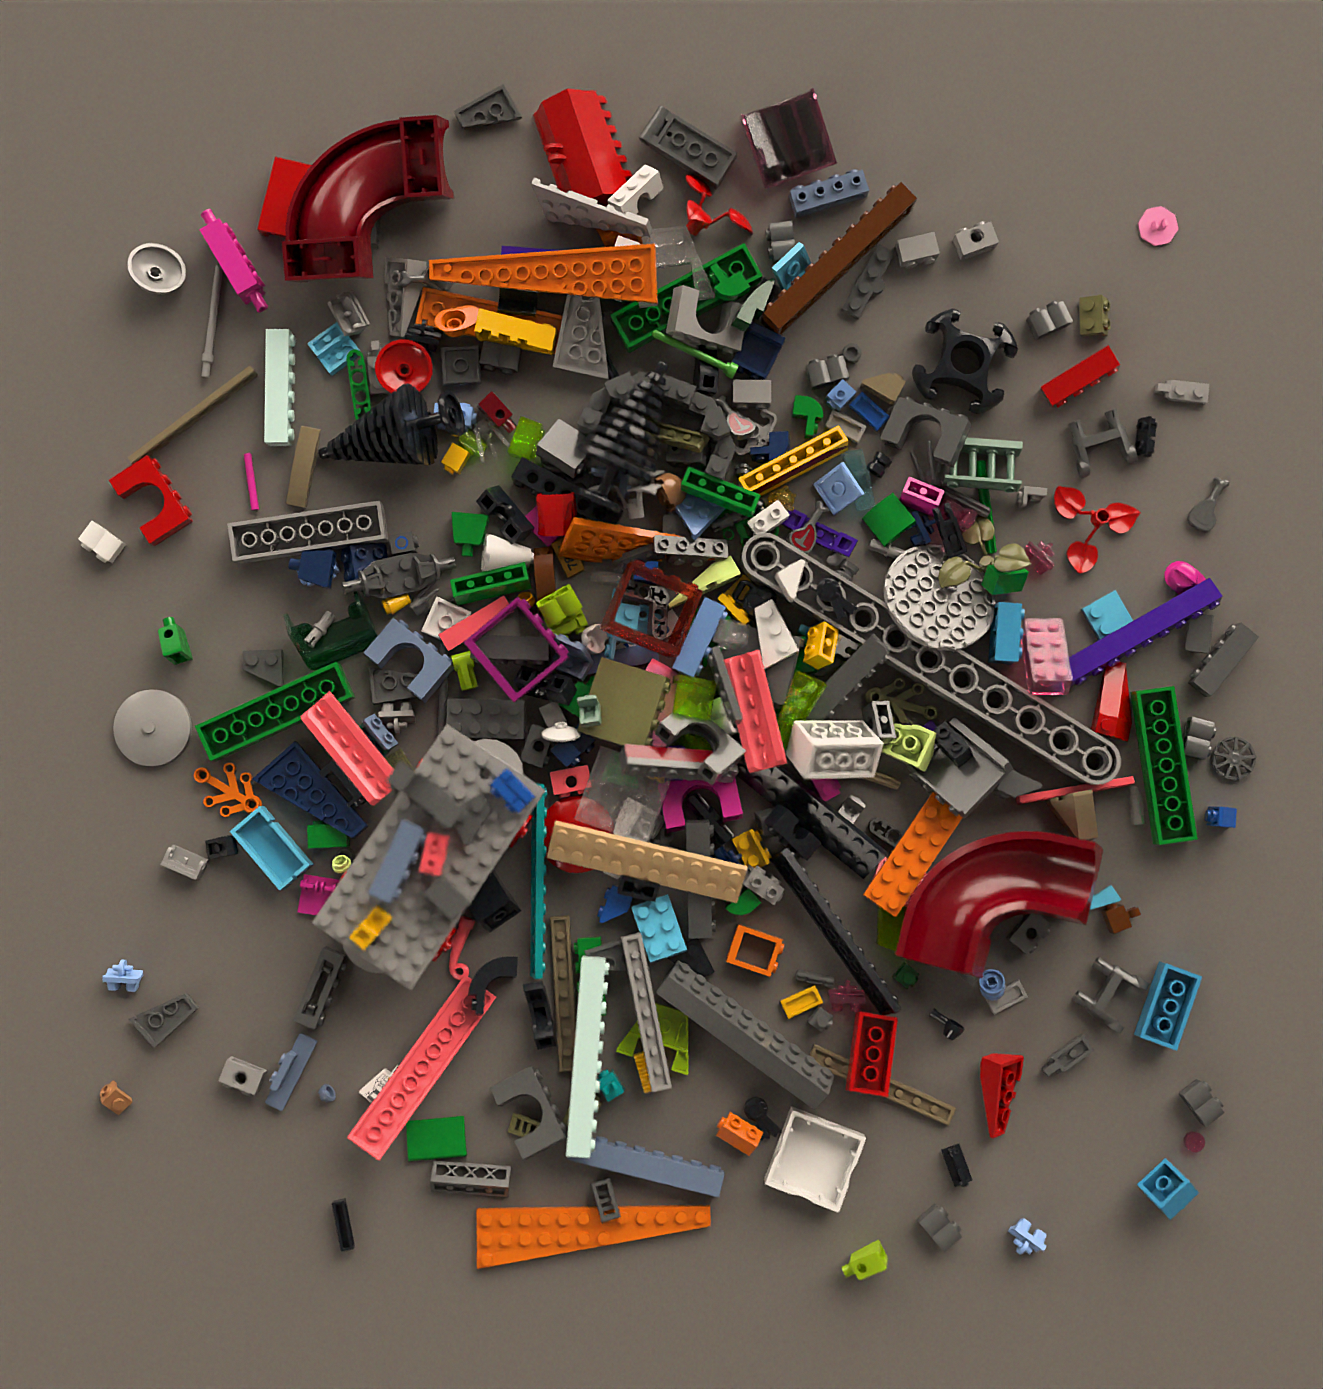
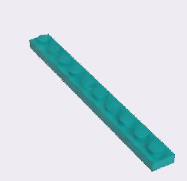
(538, 888)

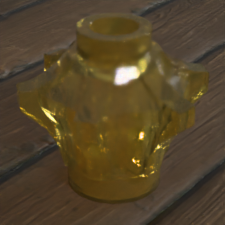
(785, 497)

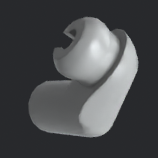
(836, 559)

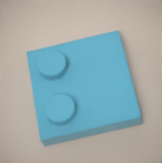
(791, 266)
(1107, 615)

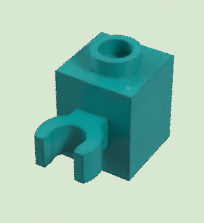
(610, 1084)

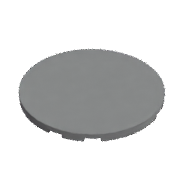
(936, 615)

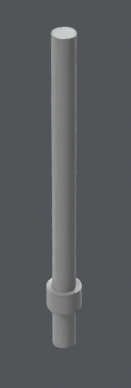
(207, 357)

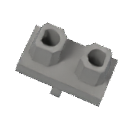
(397, 719)

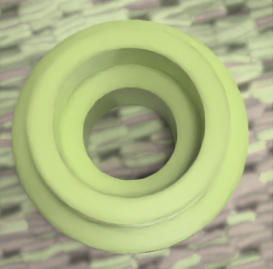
(341, 864)

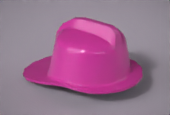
(1182, 576)

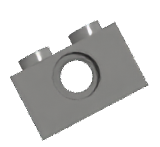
(967, 248)
(254, 1076)

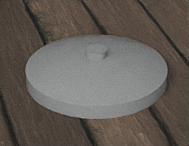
(152, 727)

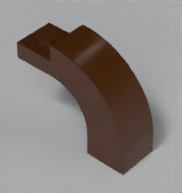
(544, 572)

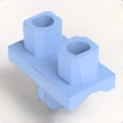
(123, 974)
(1025, 1239)

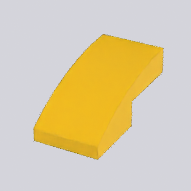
(370, 927)

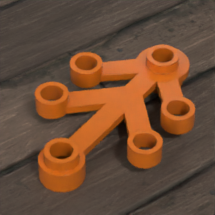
(231, 791)

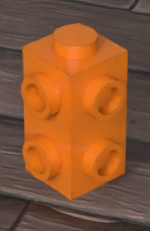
(739, 1133)

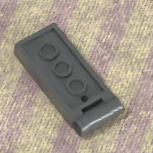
(688, 147)

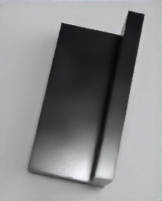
(517, 302)

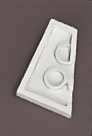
(773, 634)

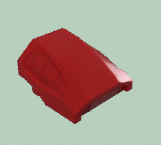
(555, 513)

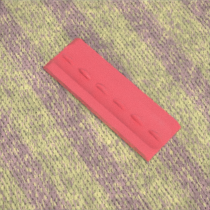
(759, 725)
(349, 747)

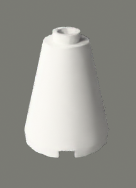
(502, 553)

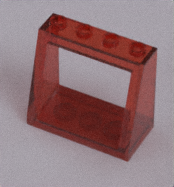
(679, 633)

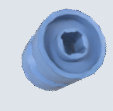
(992, 984)

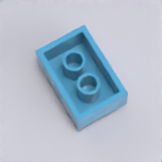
(1006, 633)

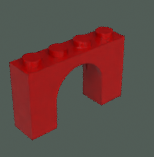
(173, 515)

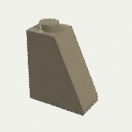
(1076, 814)

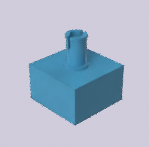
(1168, 1188)

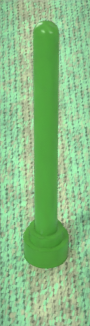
(729, 368)

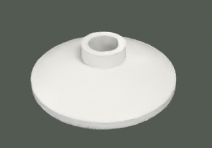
(561, 732)

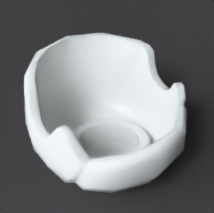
(594, 639)

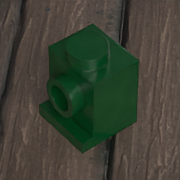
(906, 975)

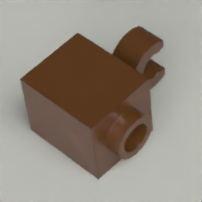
(1118, 918)

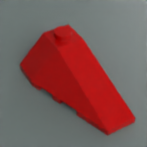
(1112, 708)
(998, 1081)

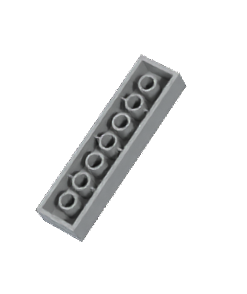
(307, 531)

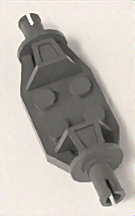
(398, 575)

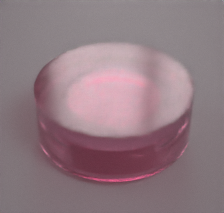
(1194, 1141)

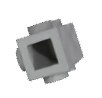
(762, 885)

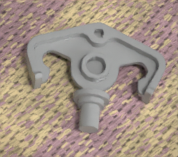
(760, 436)

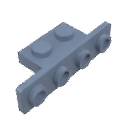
(290, 1071)

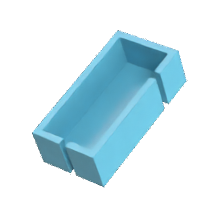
(271, 848)

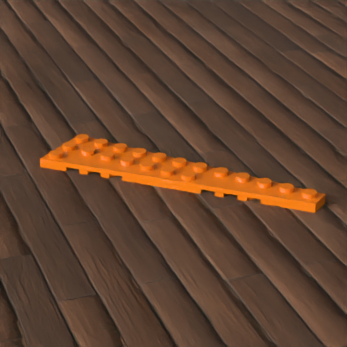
(600, 272)
(538, 1232)

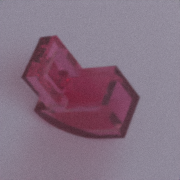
(964, 516)

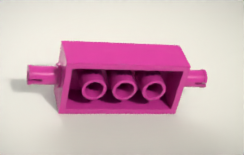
(233, 260)

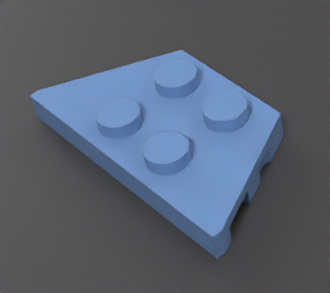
(697, 514)

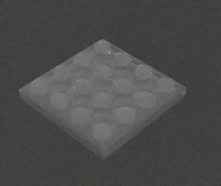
(619, 801)

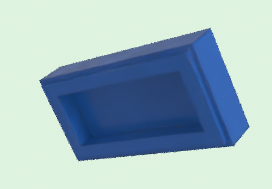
(869, 411)

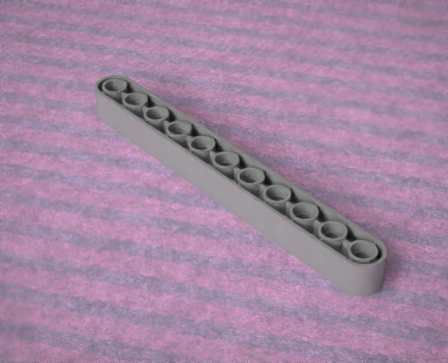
(940, 678)

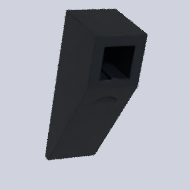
(705, 375)

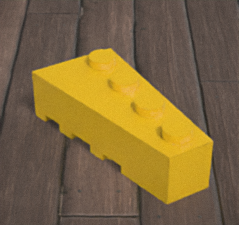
(515, 332)

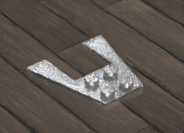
(676, 248)

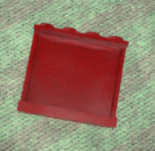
(281, 187)

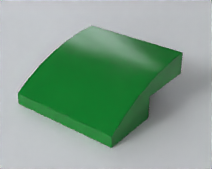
(888, 519)

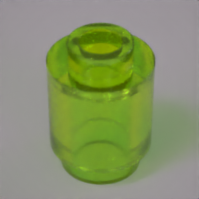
(469, 443)

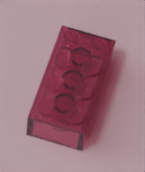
(1046, 656)

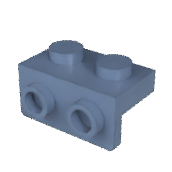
(378, 734)

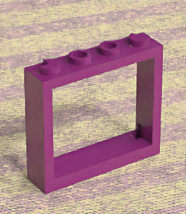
(547, 634)

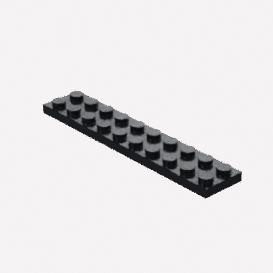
(815, 815)
(834, 932)

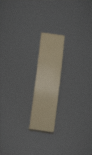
(303, 466)

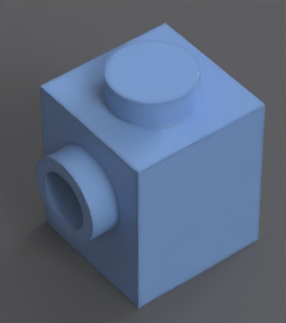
(840, 395)

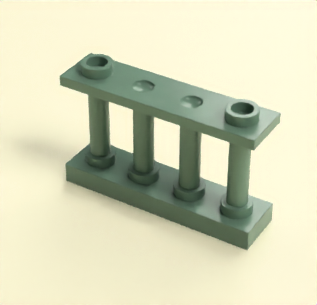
(991, 448)

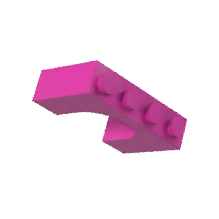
(678, 790)

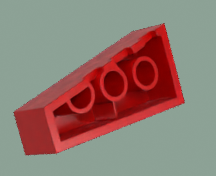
(1082, 375)

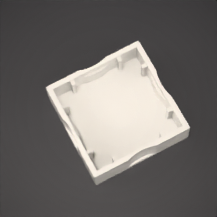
(814, 1159)

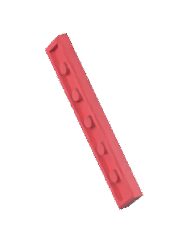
(1046, 795)

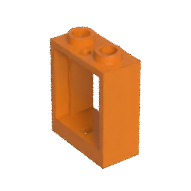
(736, 941)

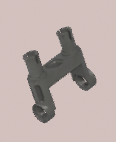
(1082, 442)
(1114, 976)

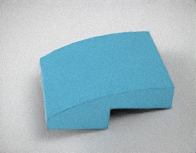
(332, 348)

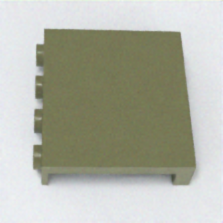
(628, 703)

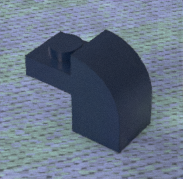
(778, 445)

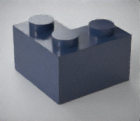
(570, 751)

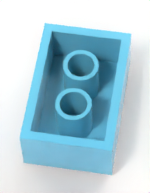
(659, 929)

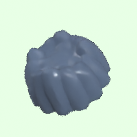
(327, 1093)

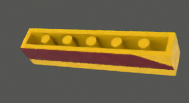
(795, 462)

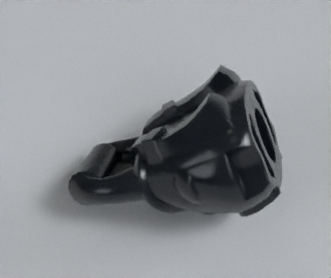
(753, 598)

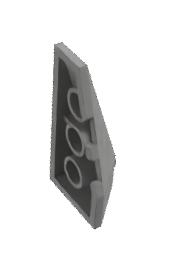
(401, 299)

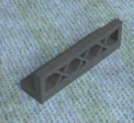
(470, 1183)

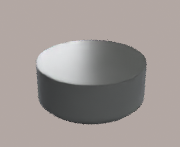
(851, 353)

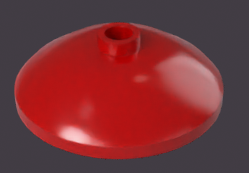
(401, 355)

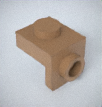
(114, 1098)

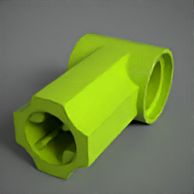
(464, 667)

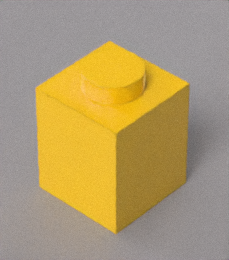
(455, 459)

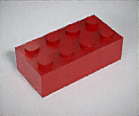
(871, 1054)

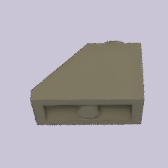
(884, 386)

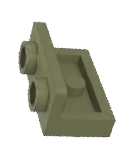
(1094, 315)

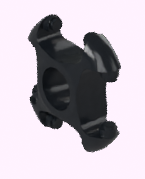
(984, 349)

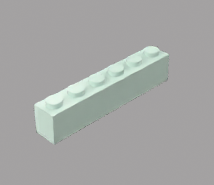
(279, 387)

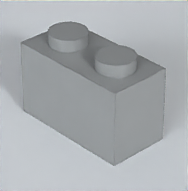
(917, 250)
(751, 394)

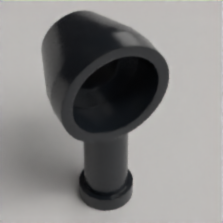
(952, 1028)

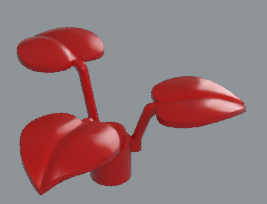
(699, 218)
(1119, 516)

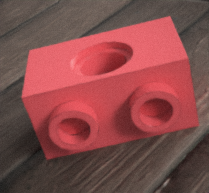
(559, 779)
(434, 853)

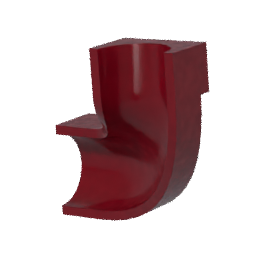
(355, 186)
(990, 882)

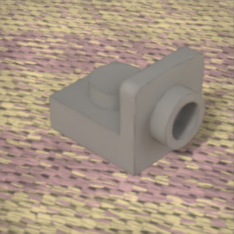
(1033, 493)

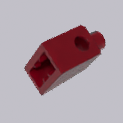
(490, 406)

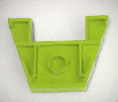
(674, 1035)

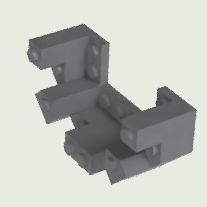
(681, 408)

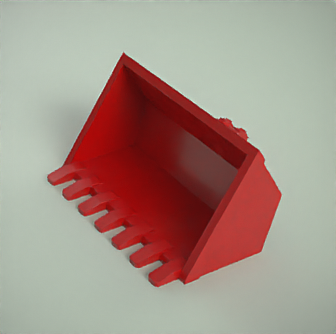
(581, 144)

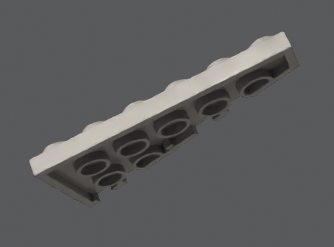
(584, 211)
(582, 338)

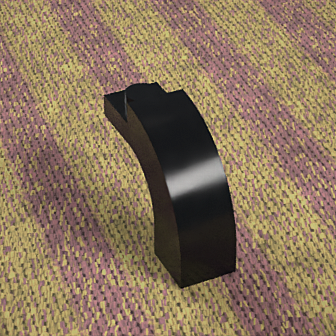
(497, 968)
(540, 1015)

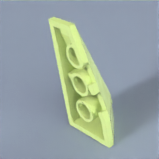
(715, 576)
(912, 746)

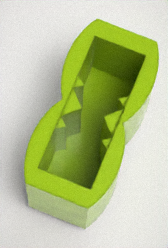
(559, 605)

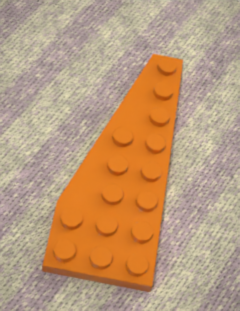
(599, 540)

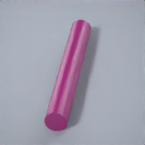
(251, 481)

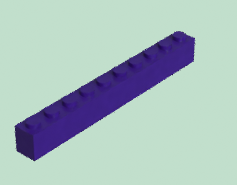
(1143, 631)

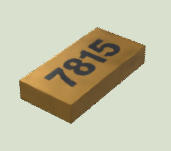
(570, 566)

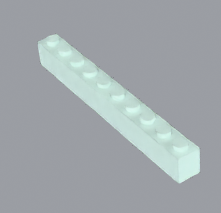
(586, 1057)

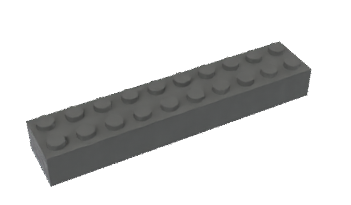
(746, 1034)

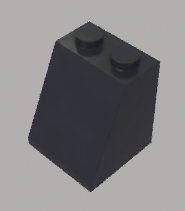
(493, 903)

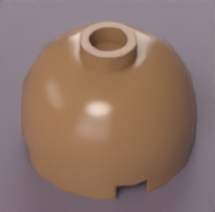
(670, 490)

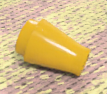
(394, 604)

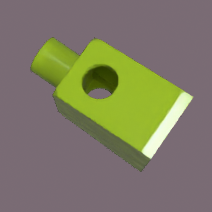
(866, 1261)

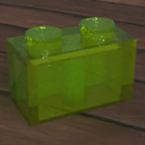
(526, 439)

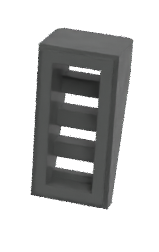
(607, 1181)

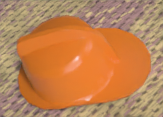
(457, 320)

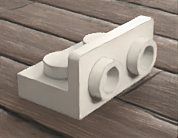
(768, 518)

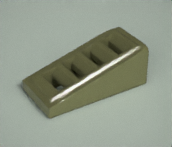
(519, 1132)

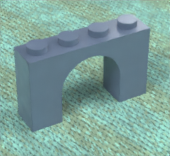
(396, 637)

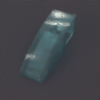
(856, 465)

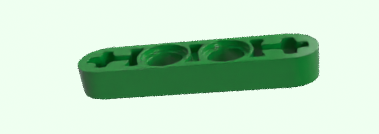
(357, 387)

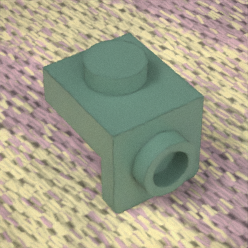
(589, 711)

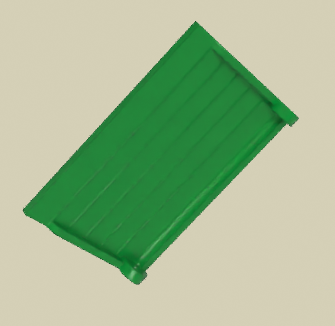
(436, 1138)

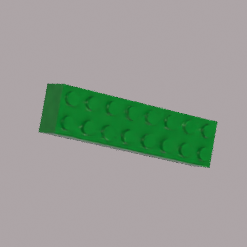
(637, 324)
(271, 712)
(1163, 765)

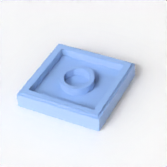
(838, 488)

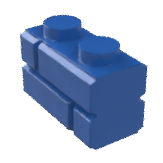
(512, 791)

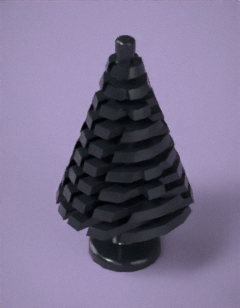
(398, 430)
(626, 442)

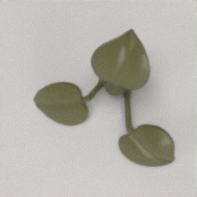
(1010, 557)

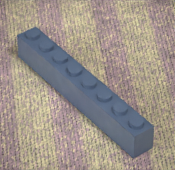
(654, 1166)

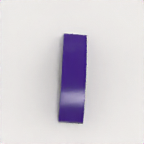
(826, 537)

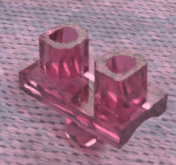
(1044, 563)
(846, 994)

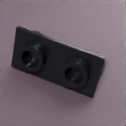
(1145, 429)
(957, 1165)

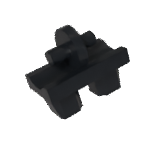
(424, 334)

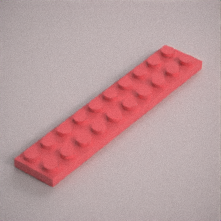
(418, 1071)

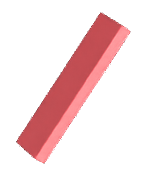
(462, 630)

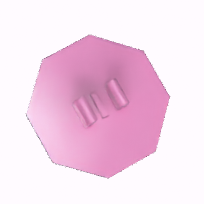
(1158, 226)

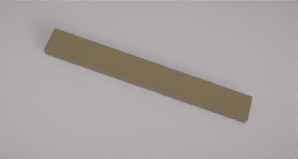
(194, 414)
(563, 990)
(898, 1091)

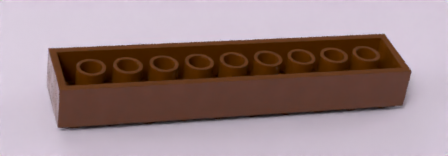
(839, 259)

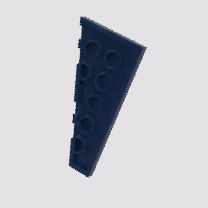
(298, 781)

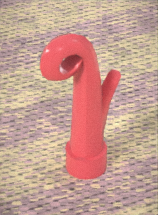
(465, 926)

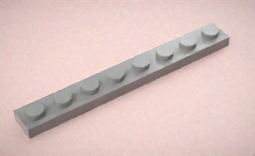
(646, 1012)

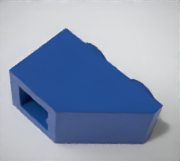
(1221, 816)
(615, 904)

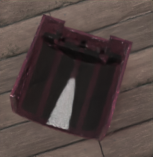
(788, 139)

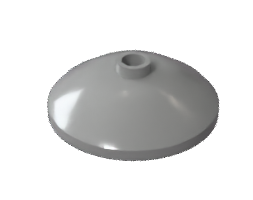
(158, 261)

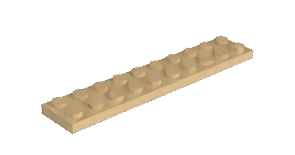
(646, 861)

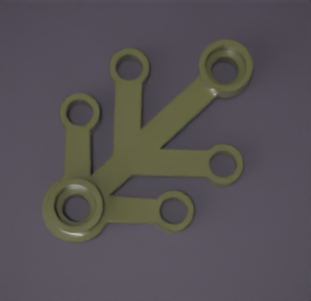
(898, 702)

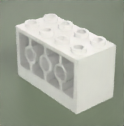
(834, 749)

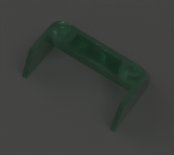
(341, 640)

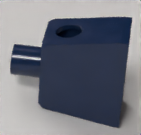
(315, 567)

